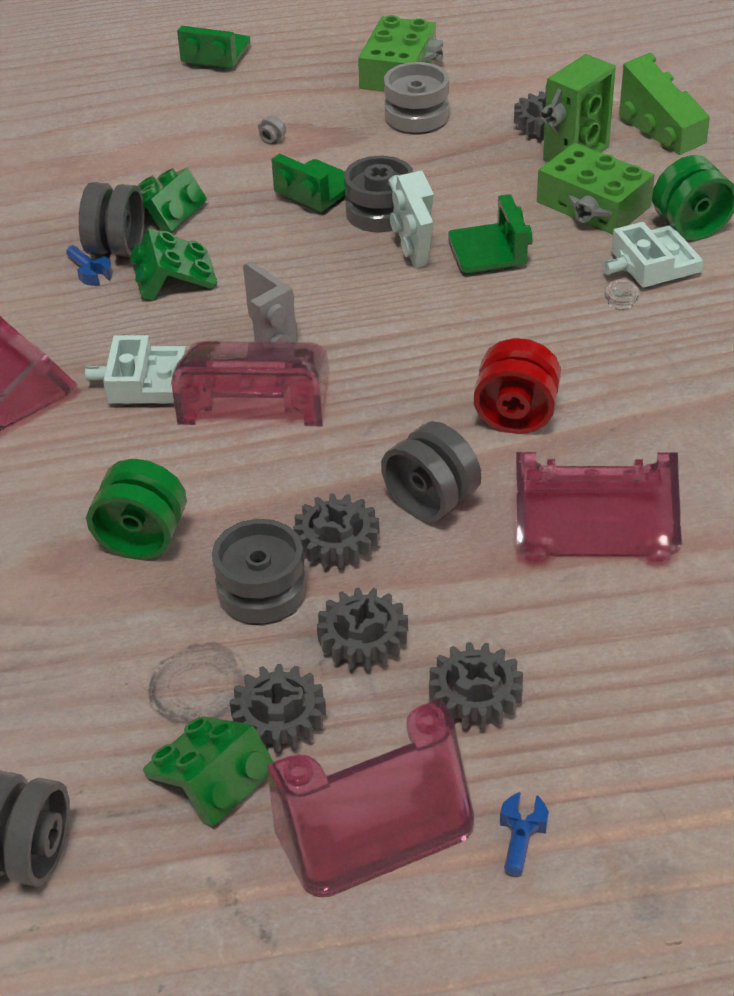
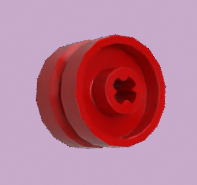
(517, 386)

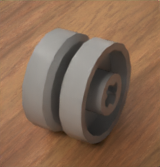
(416, 97)

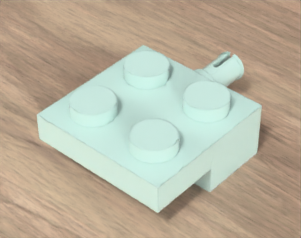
(412, 215)
(652, 254)
(137, 371)

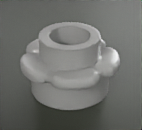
(272, 129)

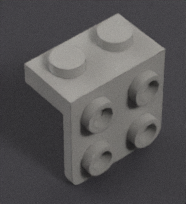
(269, 306)

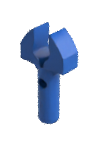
(89, 268)
(521, 830)

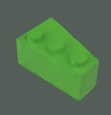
(660, 108)

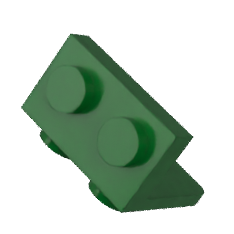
(211, 46)
(308, 183)
(171, 197)
(493, 244)
(165, 255)
(214, 765)

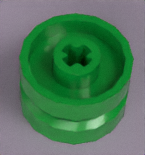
(694, 197)
(136, 509)

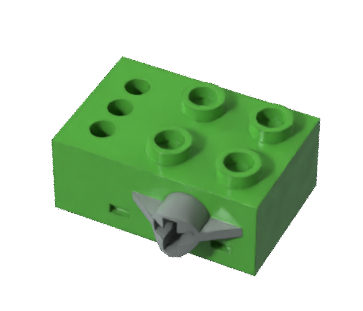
(396, 43)
(579, 106)
(595, 188)

